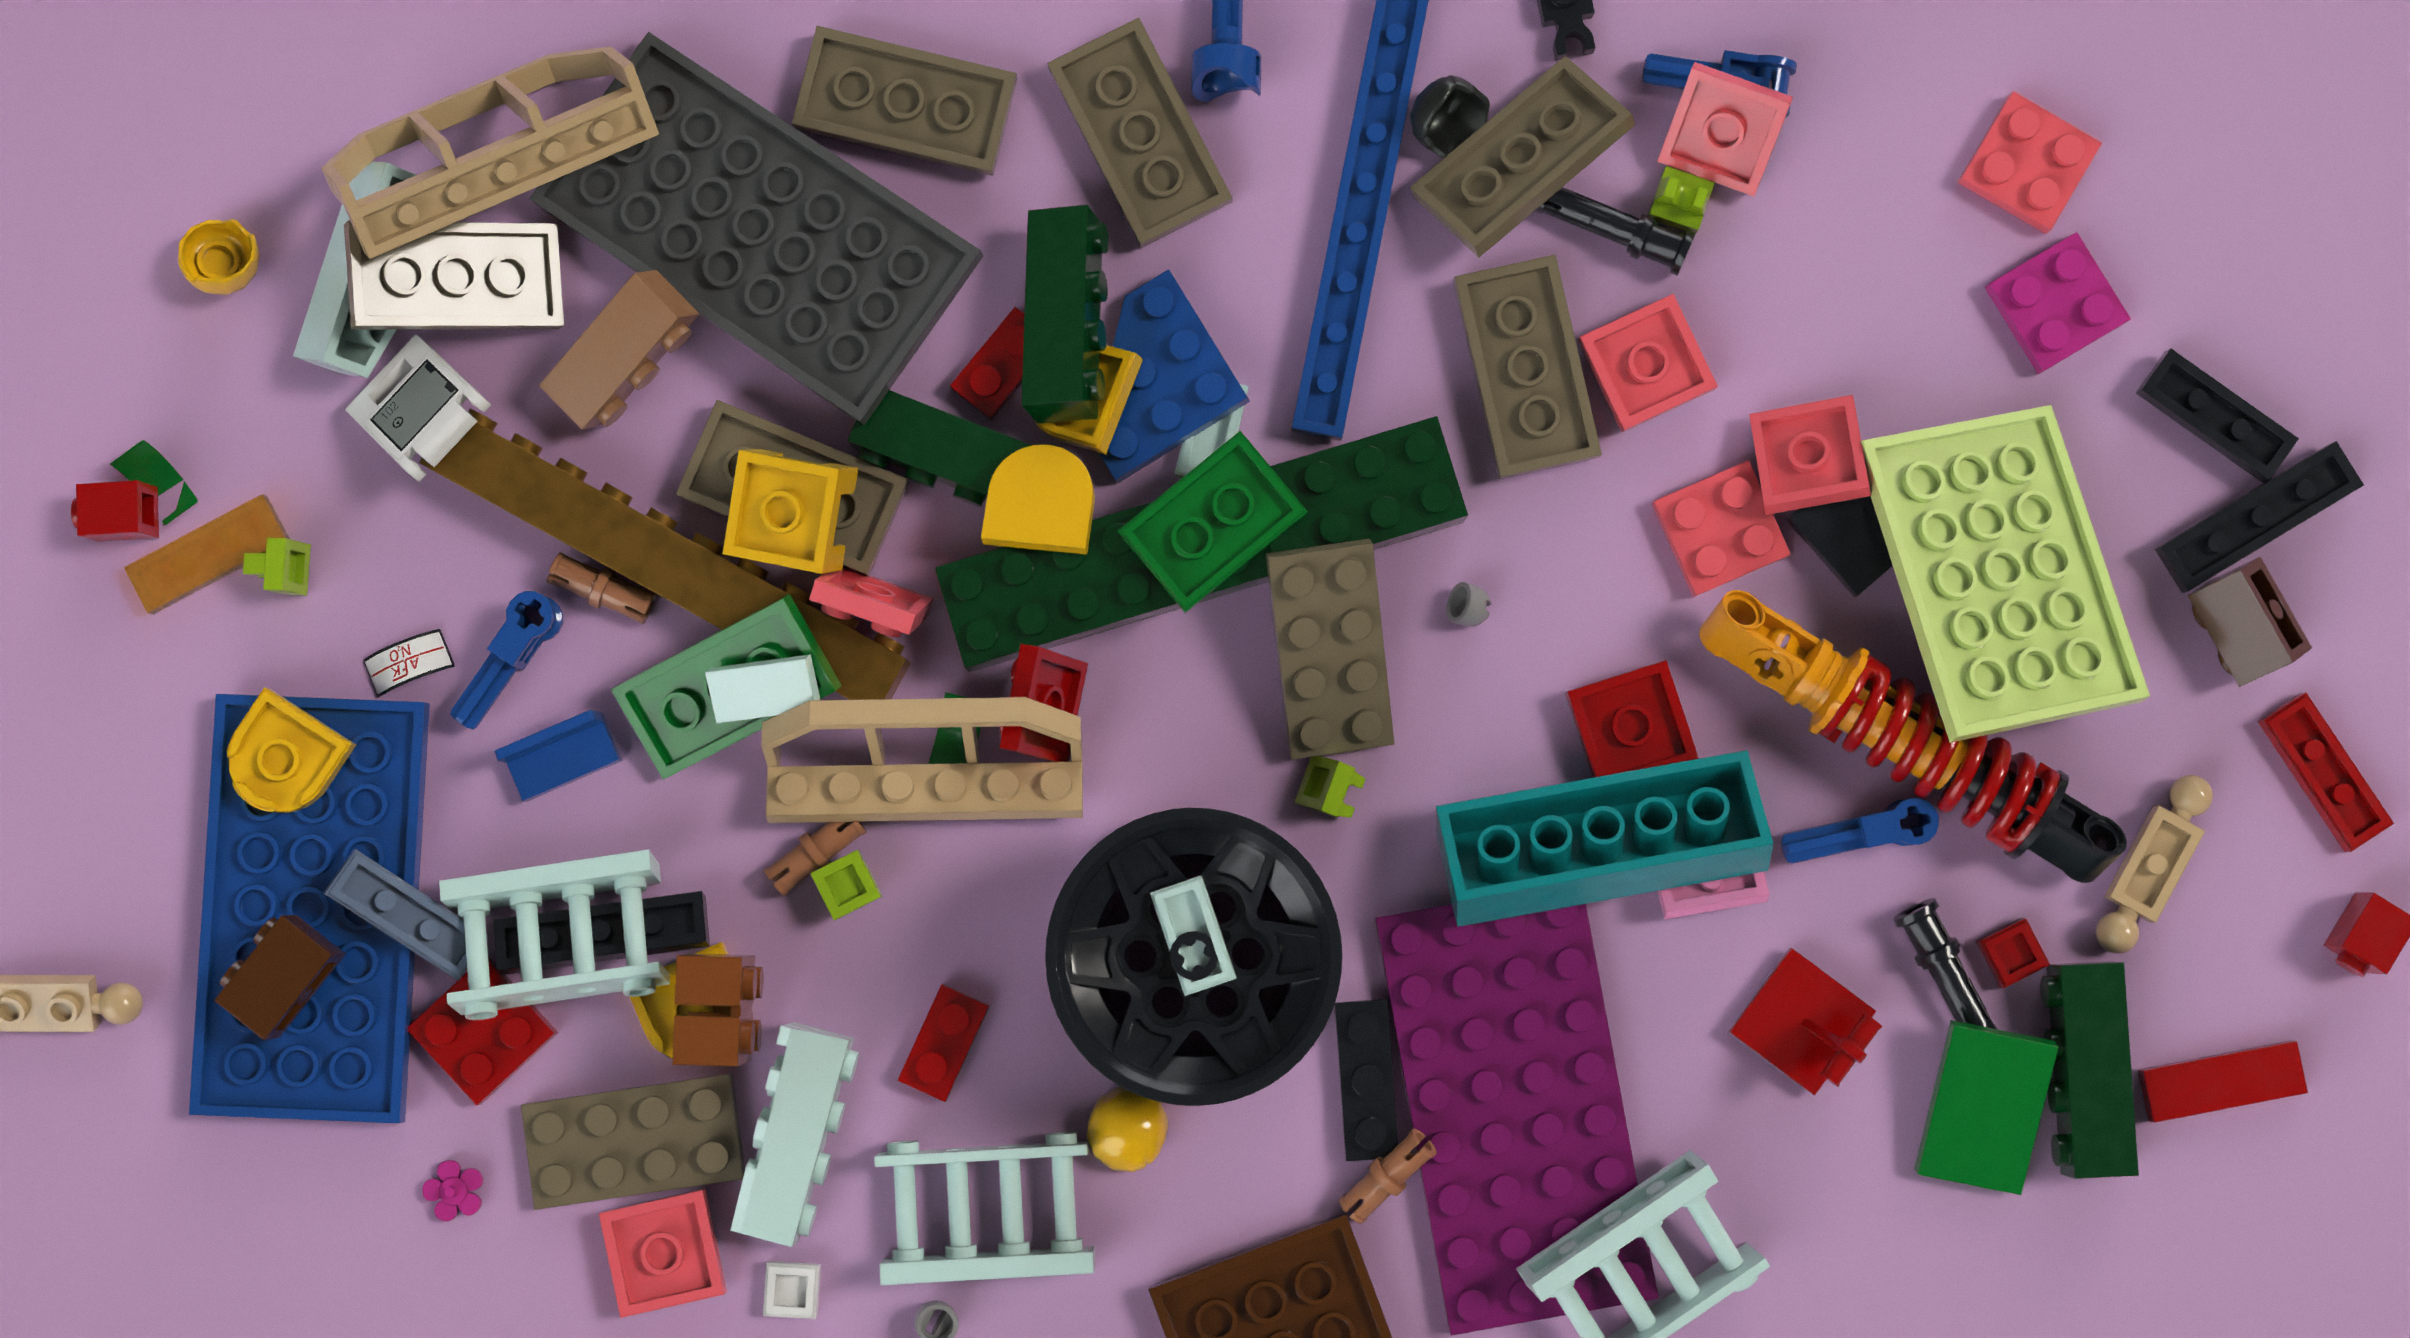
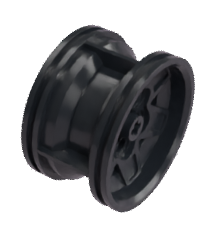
(1247, 1045)

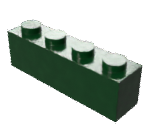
(1064, 314)
(933, 446)
(2091, 1070)

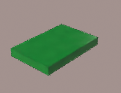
(1212, 522)
(1986, 1107)

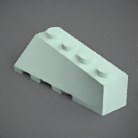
(327, 331)
(794, 1134)

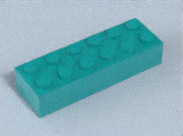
(1603, 838)

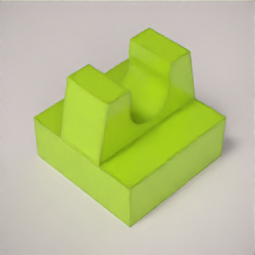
(1681, 199)
(282, 566)
(1326, 786)
(846, 885)

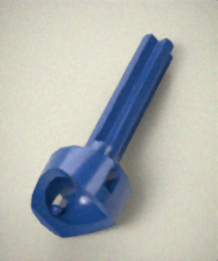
(1225, 63)

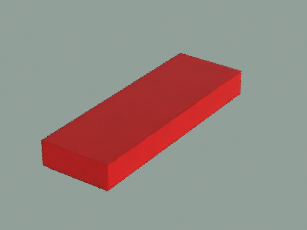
(2325, 772)
(2222, 1081)

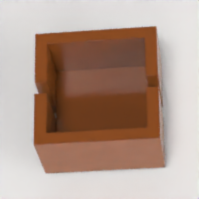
(717, 1036)

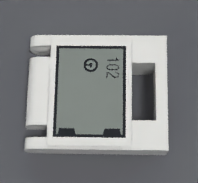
(416, 407)

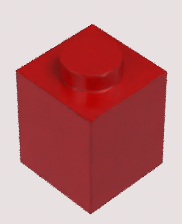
(116, 511)
(2369, 934)

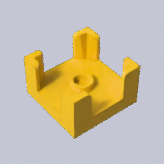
(787, 511)

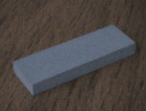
(401, 912)

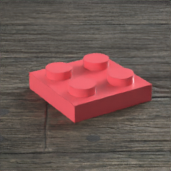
(1724, 129)
(2029, 162)
(1647, 363)
(1809, 455)
(1720, 529)
(885, 604)
(662, 1253)

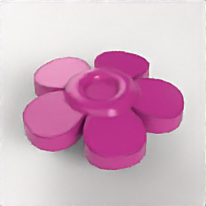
(454, 1190)

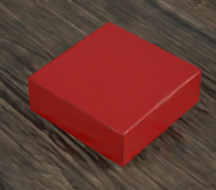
(2012, 953)

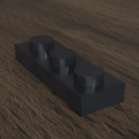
(2217, 415)
(1366, 1079)

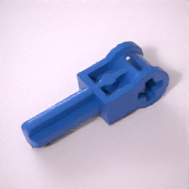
(1759, 69)
(510, 651)
(1863, 832)

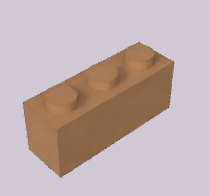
(620, 350)

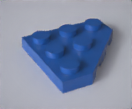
(1179, 384)

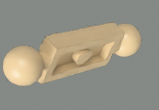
(2154, 864)
(64, 1003)

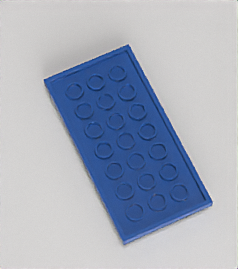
(352, 1039)

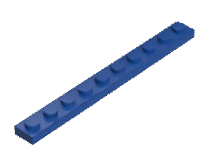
(1359, 218)

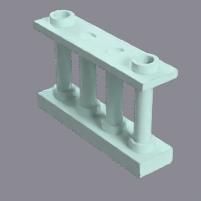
(524, 892)
(1641, 1215)
(961, 1257)

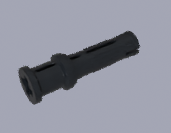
(1640, 235)
(1939, 955)

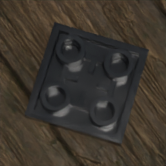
(1846, 540)

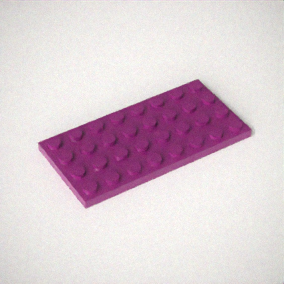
(1516, 1094)

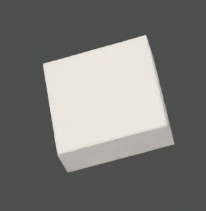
(792, 1289)

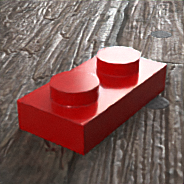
(995, 369)
(943, 1043)

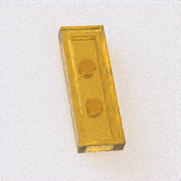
(204, 554)

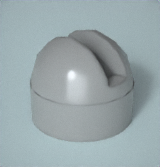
(1467, 605)
(945, 1326)

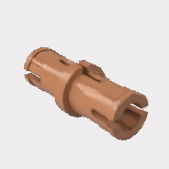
(601, 588)
(812, 853)
(1387, 1176)

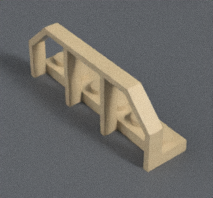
(498, 169)
(923, 790)

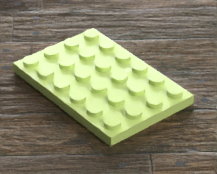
(2001, 573)

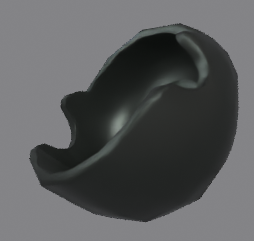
(1448, 114)

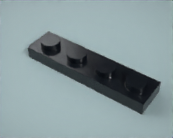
(2259, 517)
(670, 925)

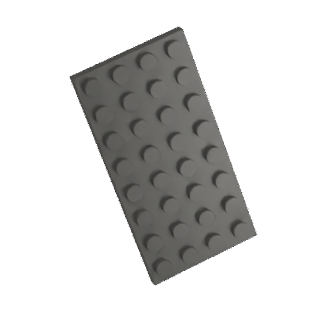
(767, 234)

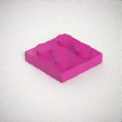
(2057, 303)

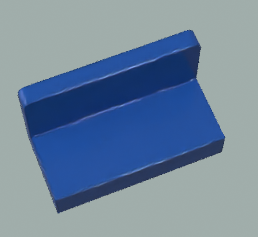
(560, 754)

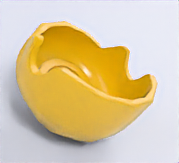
(218, 256)
(1126, 1130)

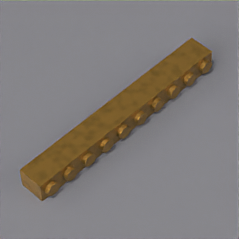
(653, 553)

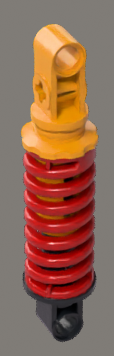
(1909, 731)

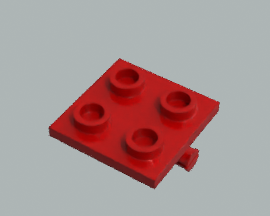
(1806, 1024)

